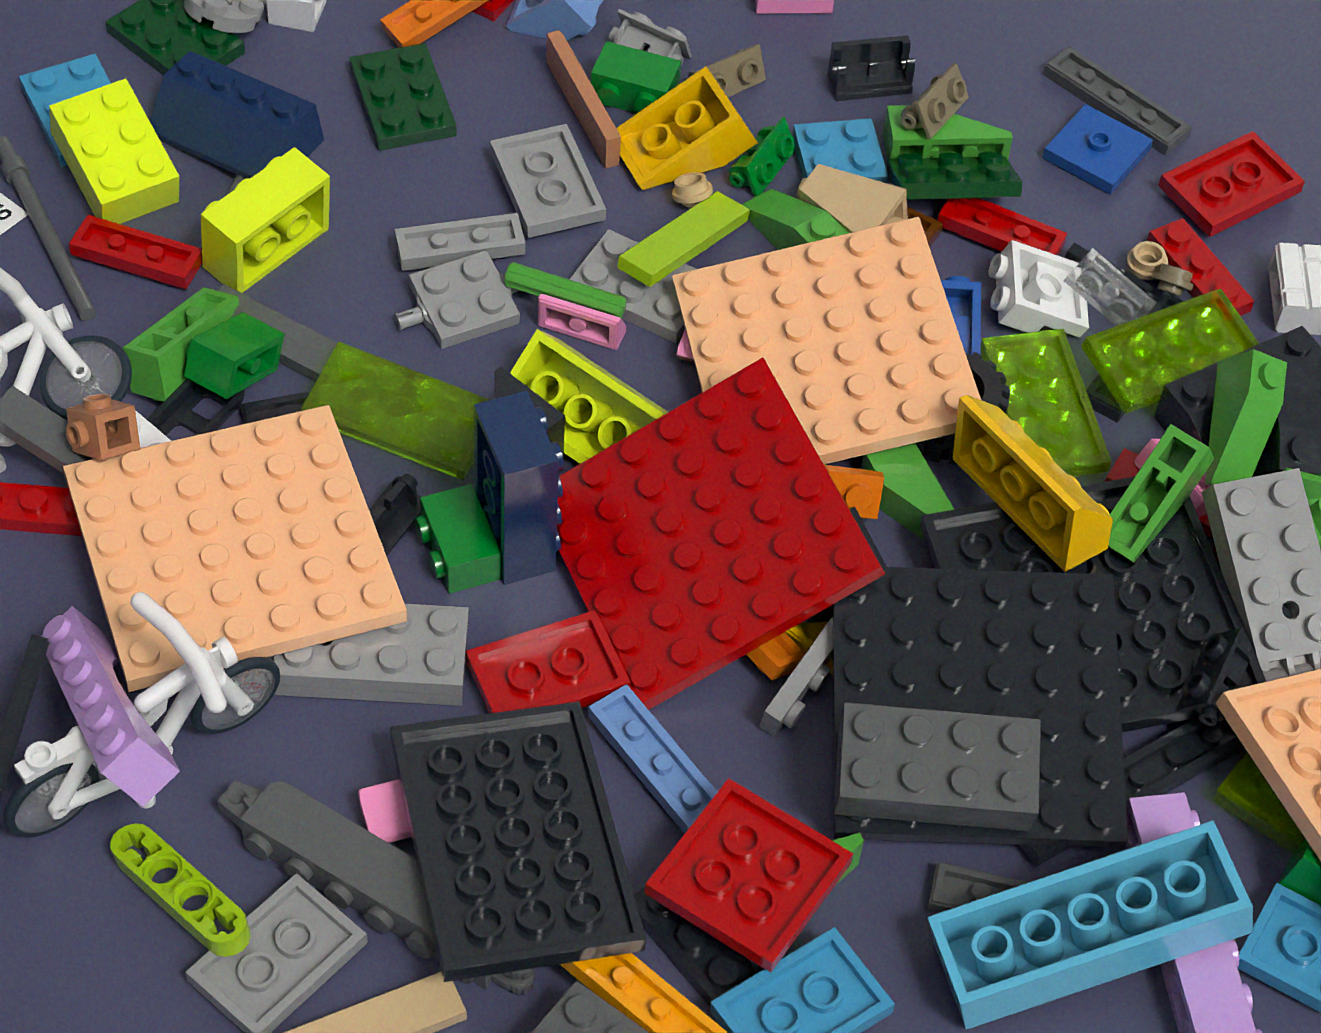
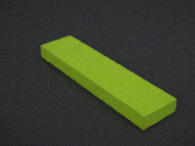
(683, 239)

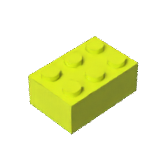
(114, 153)
(265, 220)

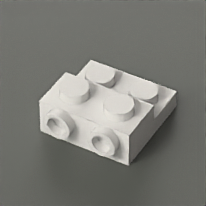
(1034, 291)

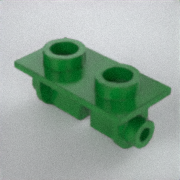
(764, 159)

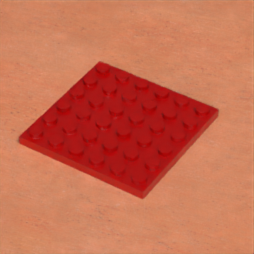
(709, 534)

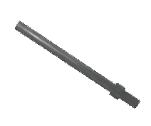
(18, 174)

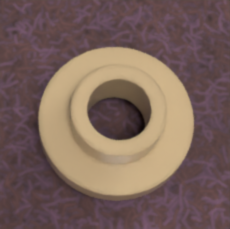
(691, 189)
(1146, 259)

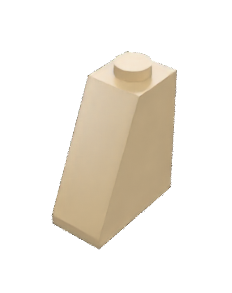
(853, 199)

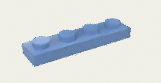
(652, 755)

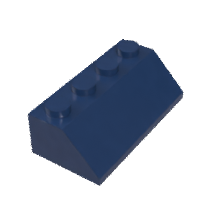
(231, 116)

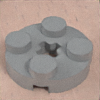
(228, 15)

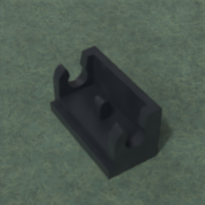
(871, 68)

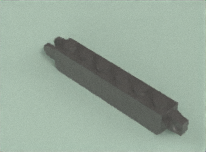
(344, 863)

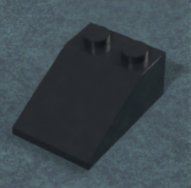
(1297, 430)

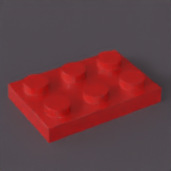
(1231, 183)
(548, 666)

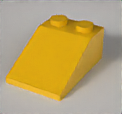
(684, 133)

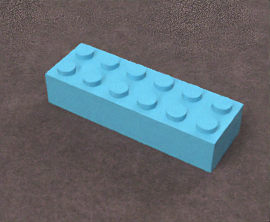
(1091, 924)

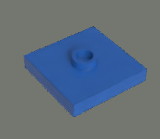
(1097, 149)

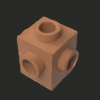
(102, 427)

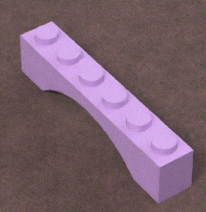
(113, 728)

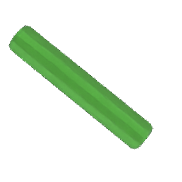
(541, 282)

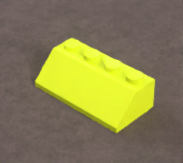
(594, 402)

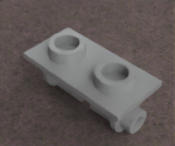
(640, 31)

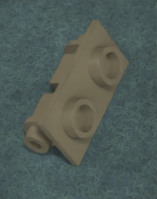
(738, 70)
(937, 102)

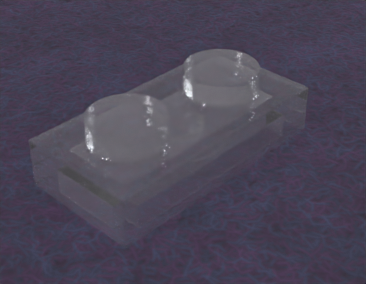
(1108, 289)

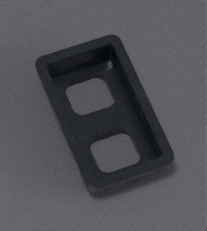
(178, 409)

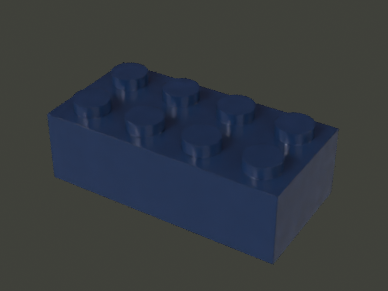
(518, 484)

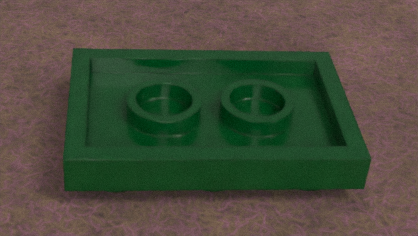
(165, 32)
(402, 97)
(954, 176)

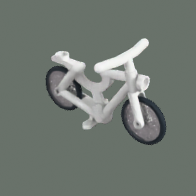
(75, 366)
(64, 775)

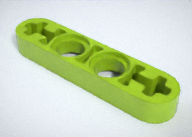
(184, 885)

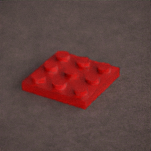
(749, 874)

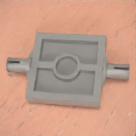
(460, 300)

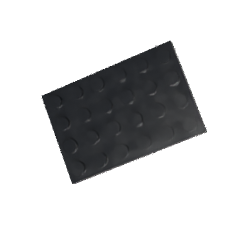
(515, 841)

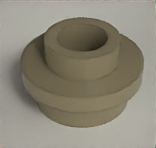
(1173, 279)

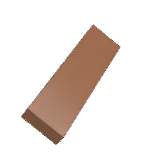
(583, 99)

